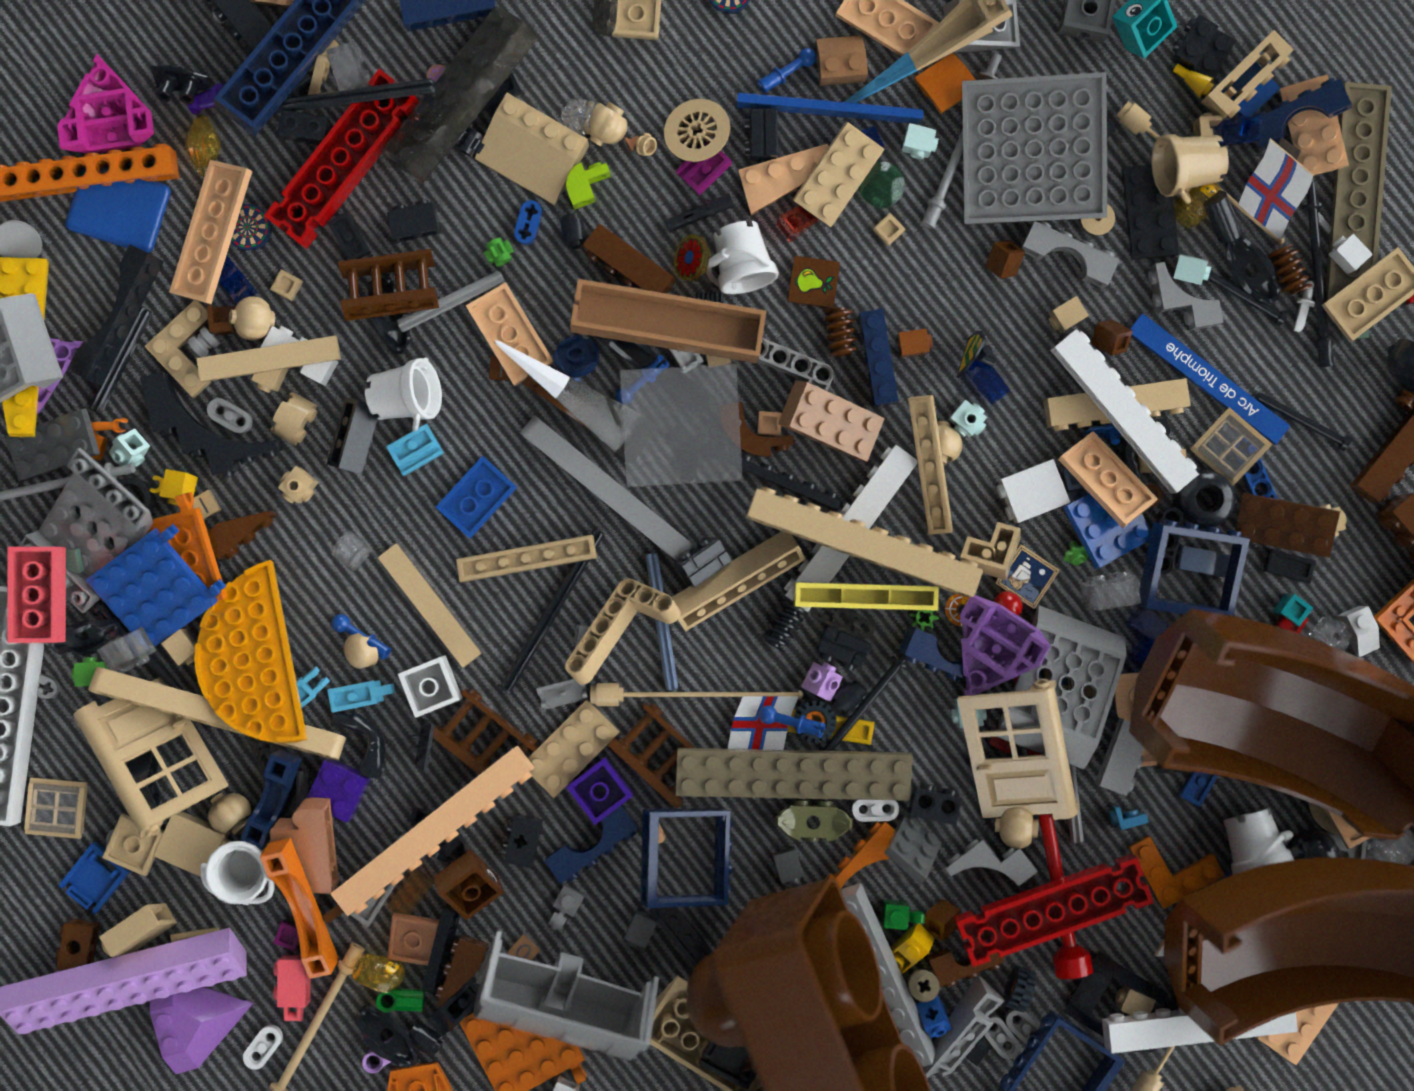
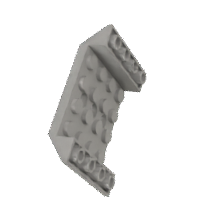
(24, 347)
(101, 501)
(1088, 659)

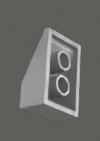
(1003, 36)

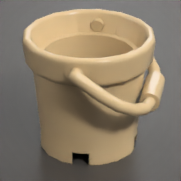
(1187, 163)

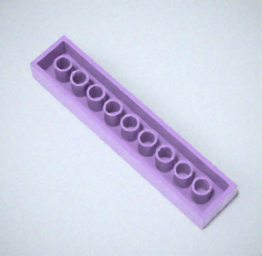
(123, 981)

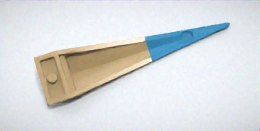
(959, 28)

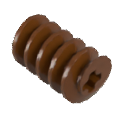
(1289, 270)
(840, 331)

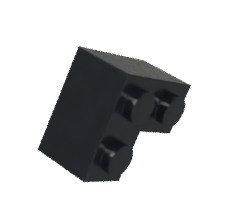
(141, 769)

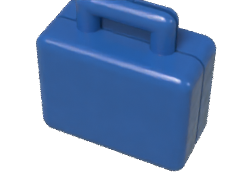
(119, 212)

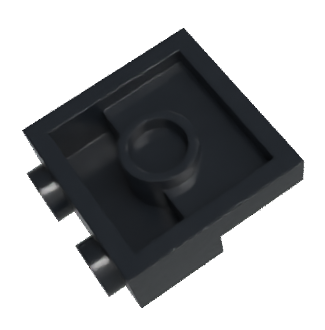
(1202, 47)

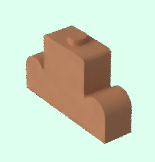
(314, 842)

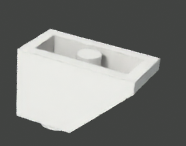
(1363, 629)

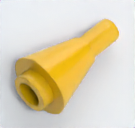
(1197, 82)

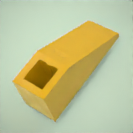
(912, 947)

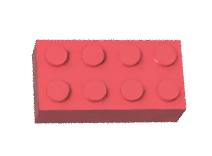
(36, 595)

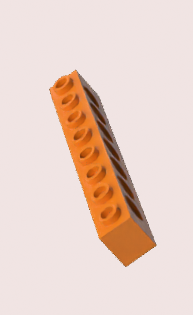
(164, 169)

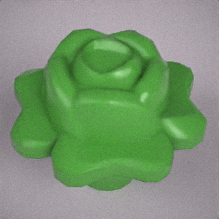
(1076, 554)

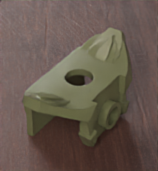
(832, 820)

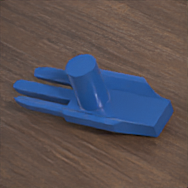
(1107, 431)

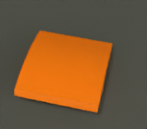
(944, 82)

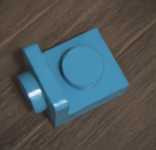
(1131, 819)

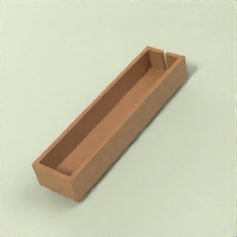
(667, 321)

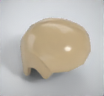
(358, 652)

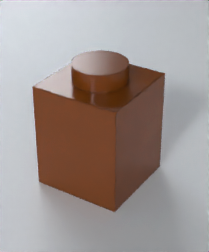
(914, 343)

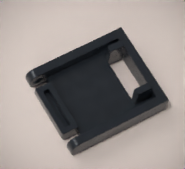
(728, 1064)

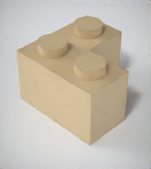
(994, 556)

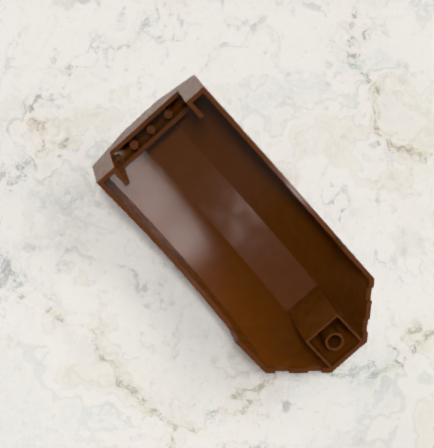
(1281, 715)
(1291, 941)

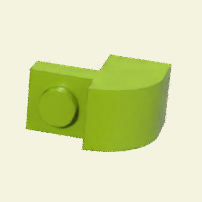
(579, 183)

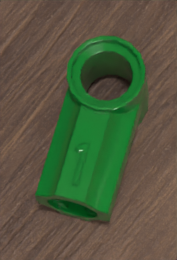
(403, 1000)

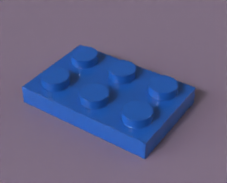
(476, 497)

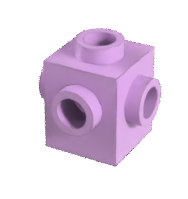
(822, 680)

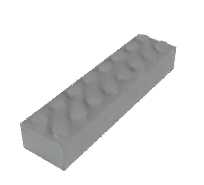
(893, 984)

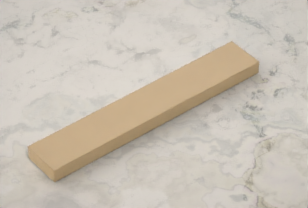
(268, 358)
(930, 464)
(526, 558)
(429, 605)

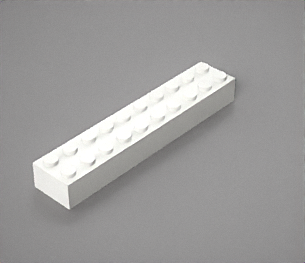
(18, 699)

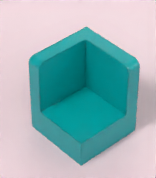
(1293, 609)

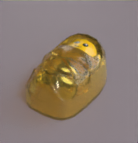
(1194, 213)
(378, 972)

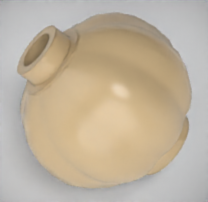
(607, 124)
(252, 318)
(950, 442)
(229, 813)
(1017, 828)

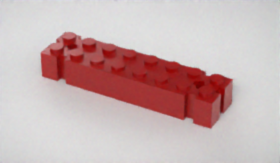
(339, 164)
(1053, 909)

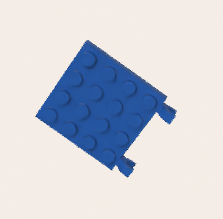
(153, 587)

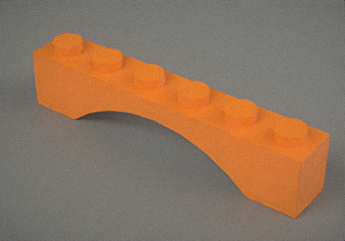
(865, 852)
(286, 871)

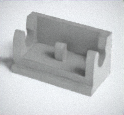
(562, 693)

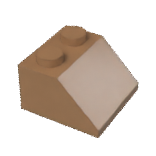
(841, 60)

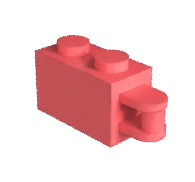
(292, 986)

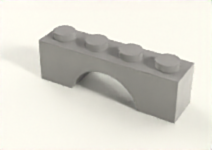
(1095, 264)

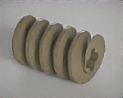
(925, 994)

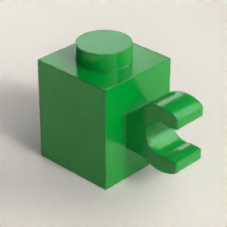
(897, 914)

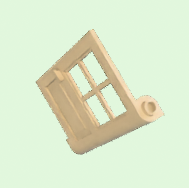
(125, 731)
(1025, 782)

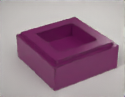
(287, 936)

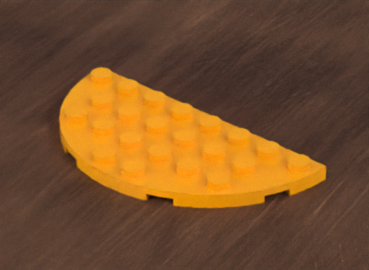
(248, 662)

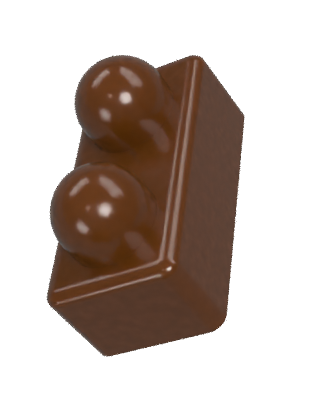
(803, 997)

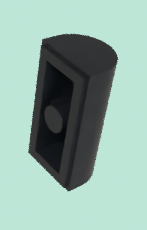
(1222, 217)

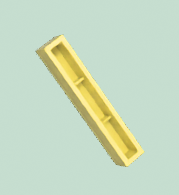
(865, 596)

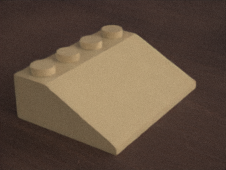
(531, 148)

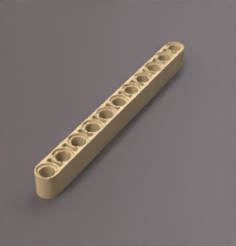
(197, 709)

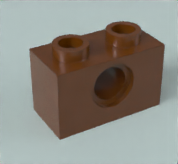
(86, 935)

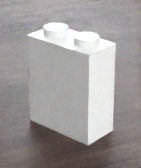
(1032, 492)

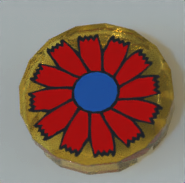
(691, 257)

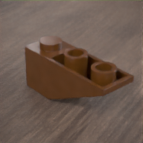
(231, 534)
(466, 962)

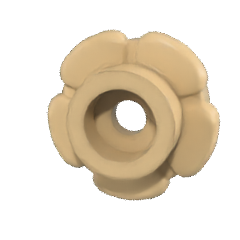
(646, 145)

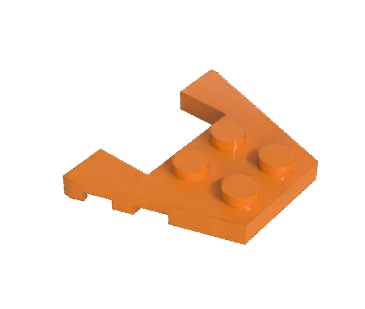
(419, 1078)

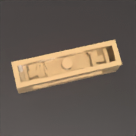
(1275, 49)

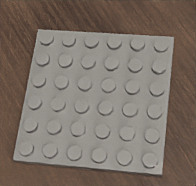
(1035, 148)

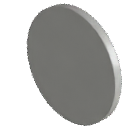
(19, 240)

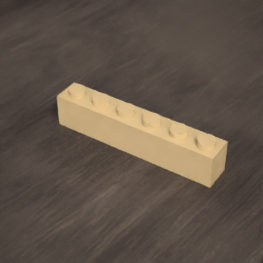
(1081, 409)
(738, 579)

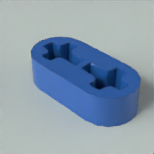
(523, 221)

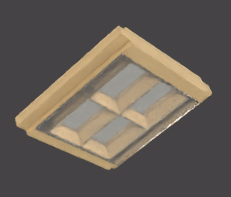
(1231, 446)
(56, 808)

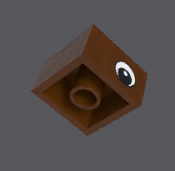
(468, 884)

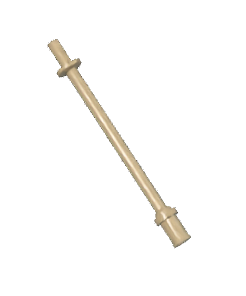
(345, 968)

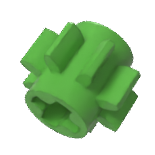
(498, 252)
(922, 622)

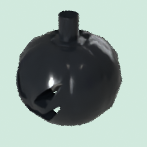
(1313, 844)

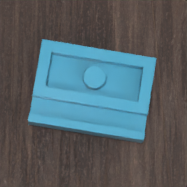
(415, 449)

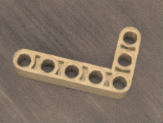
(611, 623)

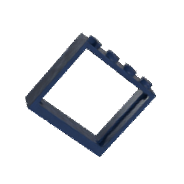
(1155, 558)
(649, 859)
(1098, 1081)

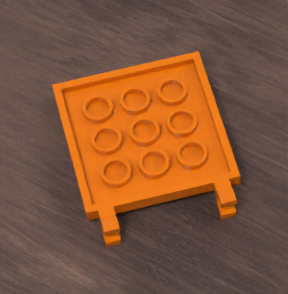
(192, 540)
(519, 1058)

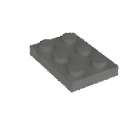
(913, 848)

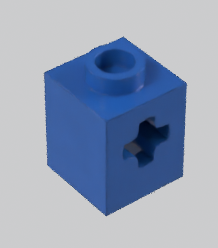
(928, 1012)

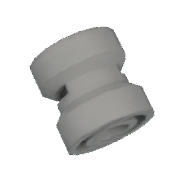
(203, 342)

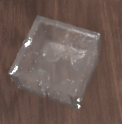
(1110, 592)

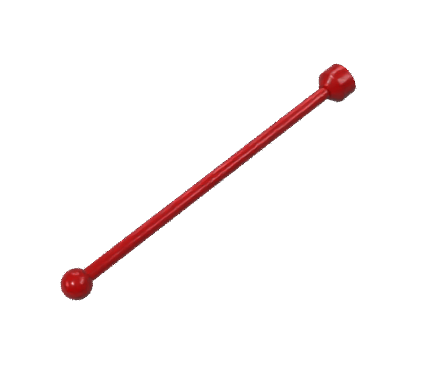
(1071, 959)

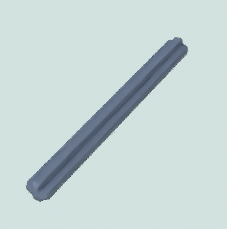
(662, 628)

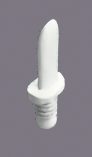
(1305, 302)

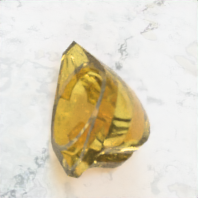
(202, 144)

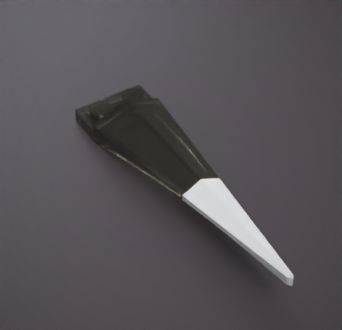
(595, 410)

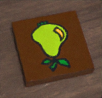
(813, 282)

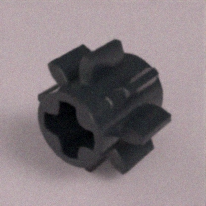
(470, 142)

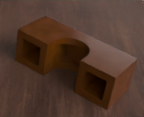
(950, 970)

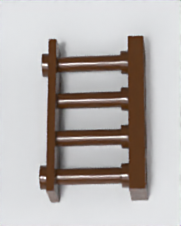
(391, 303)
(462, 748)
(639, 761)

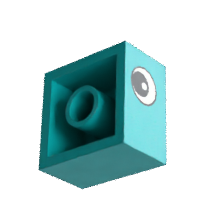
(1144, 25)

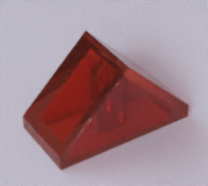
(795, 222)

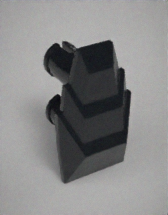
(175, 78)

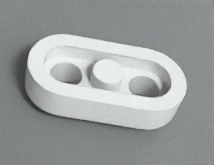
(874, 810)
(262, 1045)

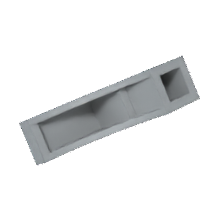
(1170, 297)
(979, 854)

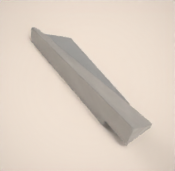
(969, 1025)

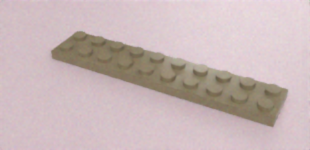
(1361, 184)
(793, 774)

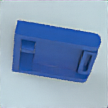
(92, 880)

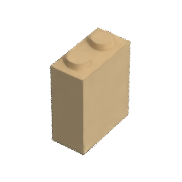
(189, 842)
(137, 930)

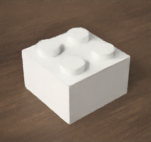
(430, 686)

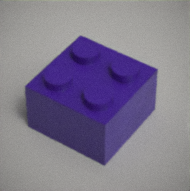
(342, 785)
(600, 790)

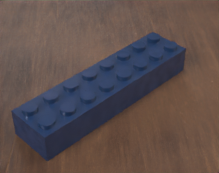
(282, 60)

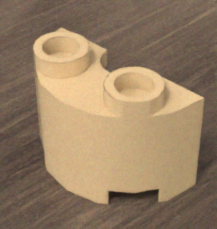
(292, 418)

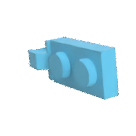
(358, 695)

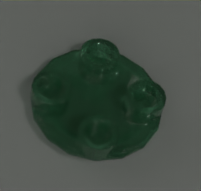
(882, 185)

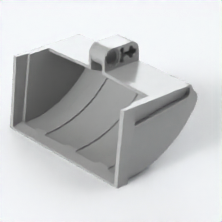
(564, 1003)

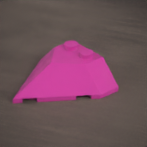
(104, 115)

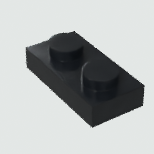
(349, 236)

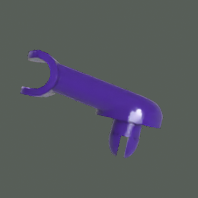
(205, 99)

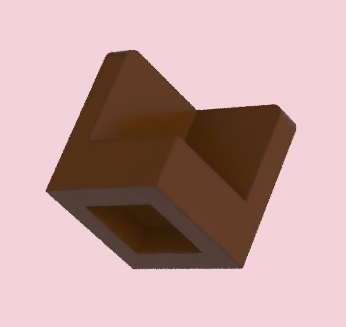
(1005, 259)
(219, 320)
(1111, 337)
(940, 919)

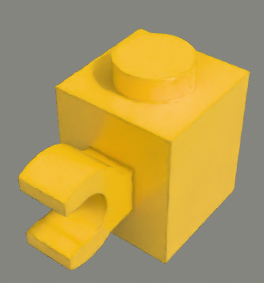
(174, 484)

